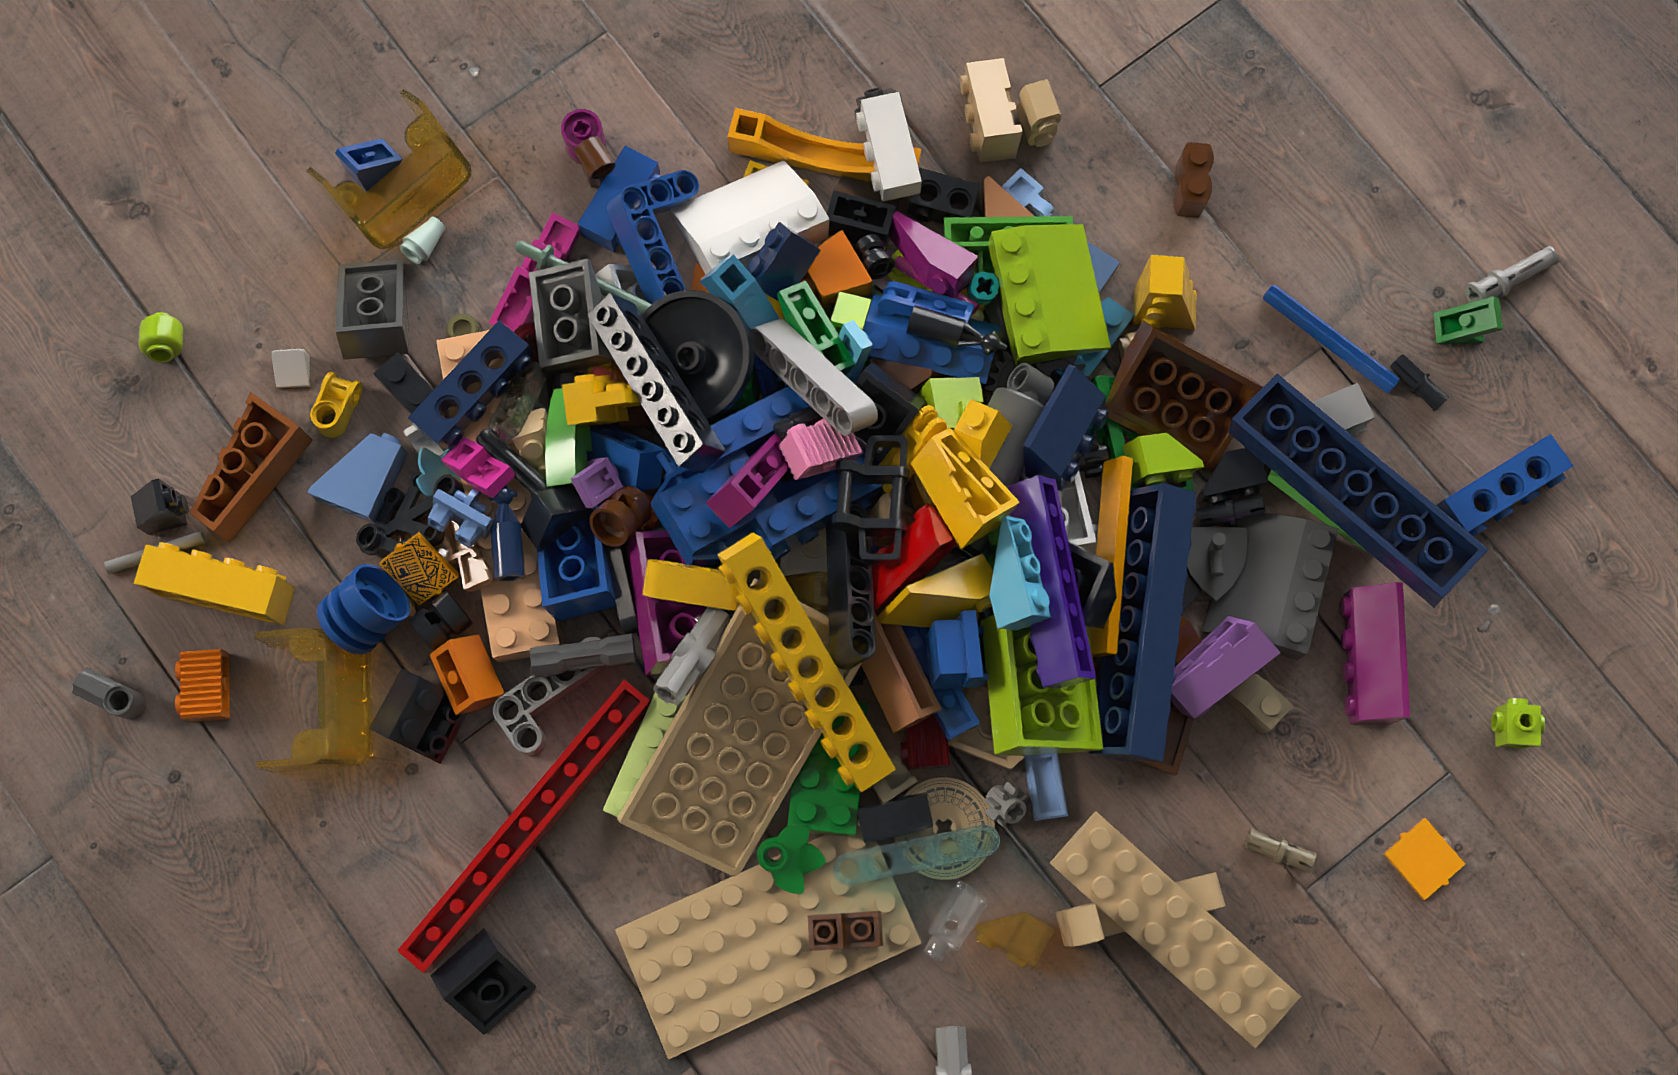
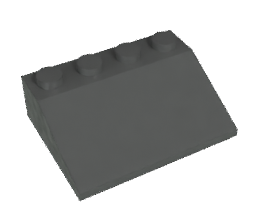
(1279, 580)

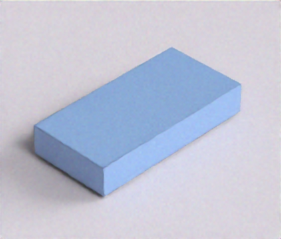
(1045, 786)

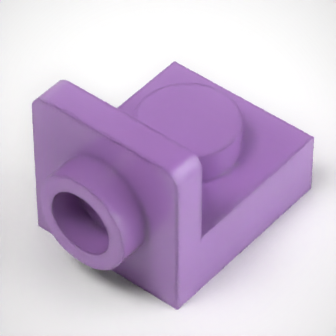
(597, 481)

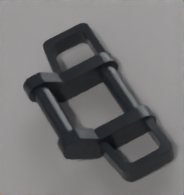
(868, 474)

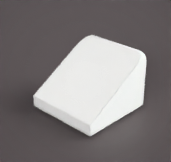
(291, 368)

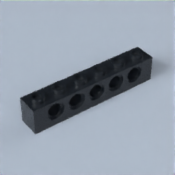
(656, 384)

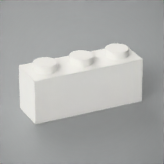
(889, 147)

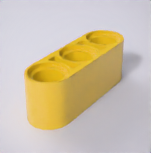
(689, 585)

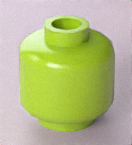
(160, 337)

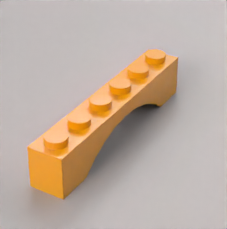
(770, 140)

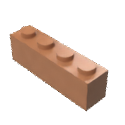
(898, 678)

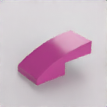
(477, 467)

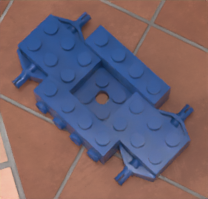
(784, 517)

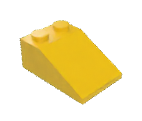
(943, 595)

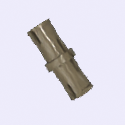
(1280, 850)

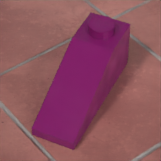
(935, 259)
(749, 483)

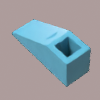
(1016, 581)

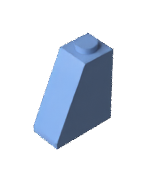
(362, 477)

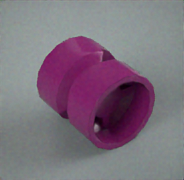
(578, 127)

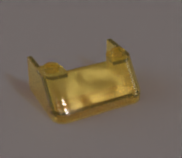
(407, 191)
(342, 704)

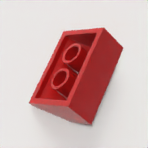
(922, 549)

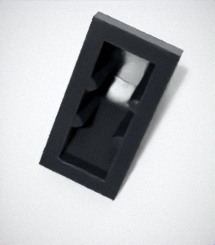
(553, 514)

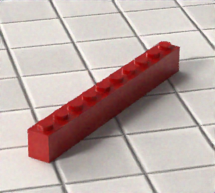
(525, 828)

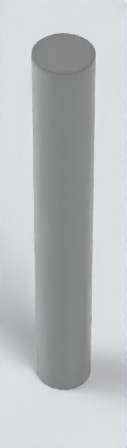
(134, 558)

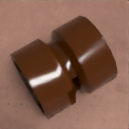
(620, 516)

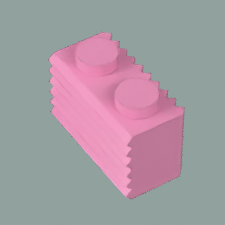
(817, 449)

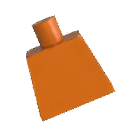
(836, 271)

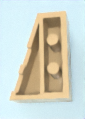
(990, 110)

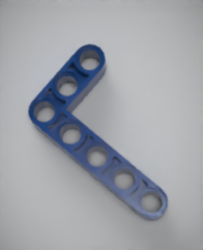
(642, 219)

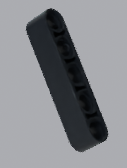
(849, 597)

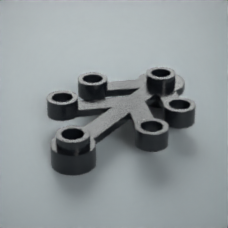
(375, 537)

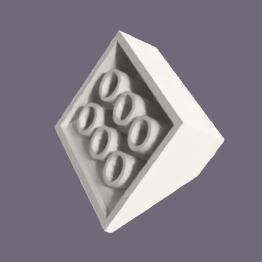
(745, 211)

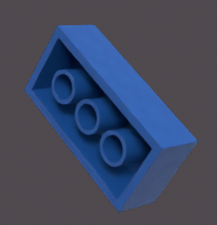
(575, 573)

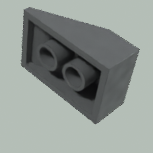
(372, 309)
(560, 309)

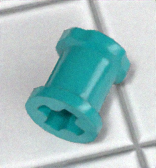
(983, 278)

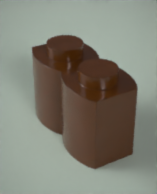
(1193, 179)

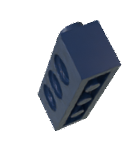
(474, 367)

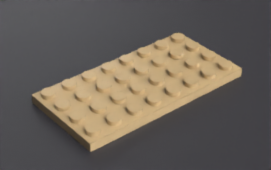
(729, 750)
(747, 949)

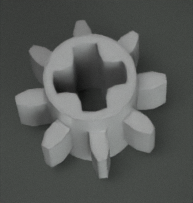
(1005, 804)

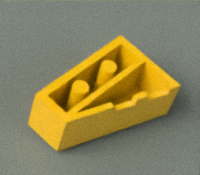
(1165, 294)
(962, 487)

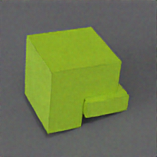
(951, 396)

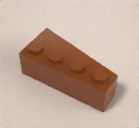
(249, 467)

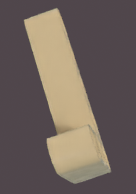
(1090, 924)

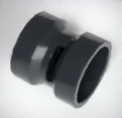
(874, 256)

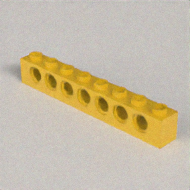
(872, 761)

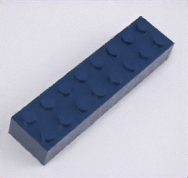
(1356, 490)
(1139, 679)

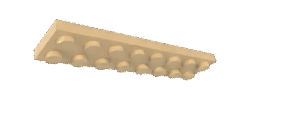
(1175, 929)

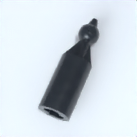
(950, 331)

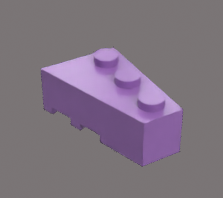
(1219, 665)

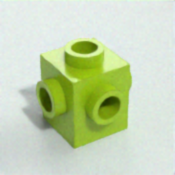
(1518, 724)

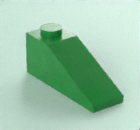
(808, 318)

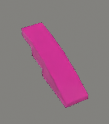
(516, 302)

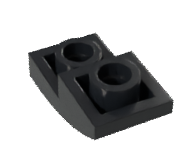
(895, 818)

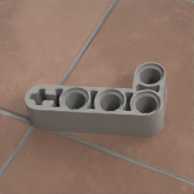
(530, 708)

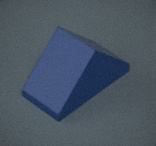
(368, 161)

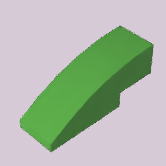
(564, 445)

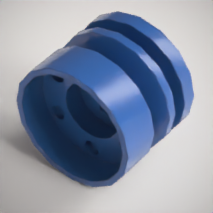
(363, 609)

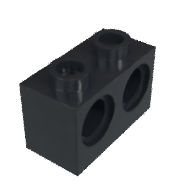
(945, 190)

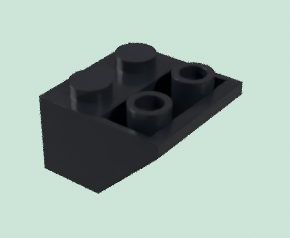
(860, 210)
(418, 716)

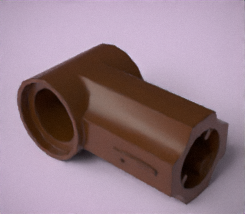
(595, 160)

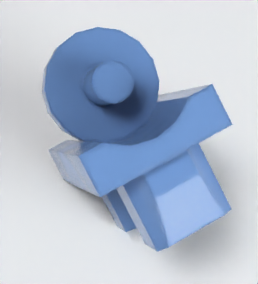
(462, 510)

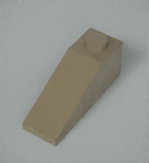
(1258, 703)

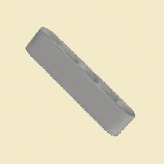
(813, 377)

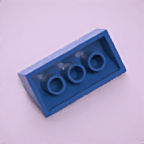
(894, 345)

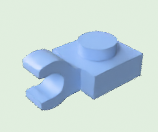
(1028, 193)

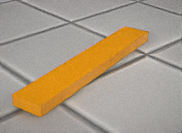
(1112, 544)

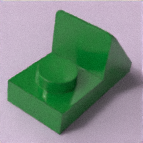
(1468, 322)

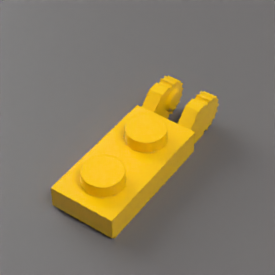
(917, 433)

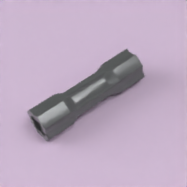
(569, 657)

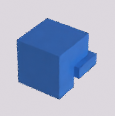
(955, 653)

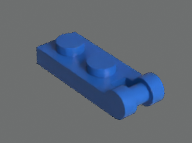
(902, 298)

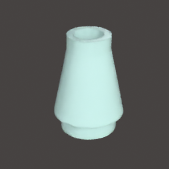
(422, 241)

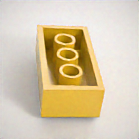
(214, 583)

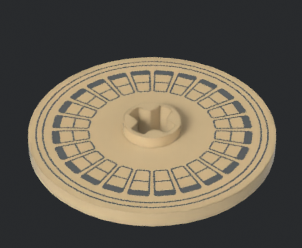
(964, 808)

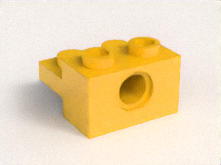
(597, 400)

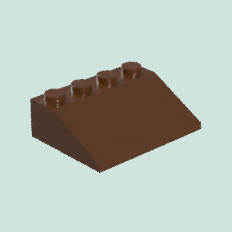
(1178, 392)

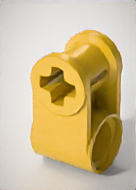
(337, 398)

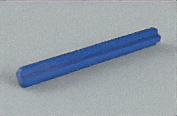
(1331, 338)

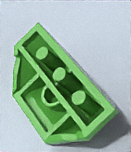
(974, 233)

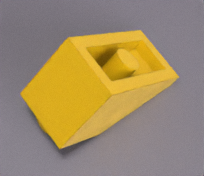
(983, 430)

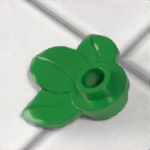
(795, 859)

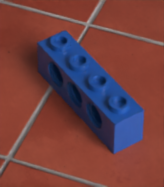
(1543, 457)

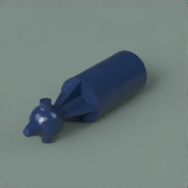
(506, 539)

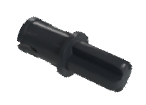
(1419, 382)

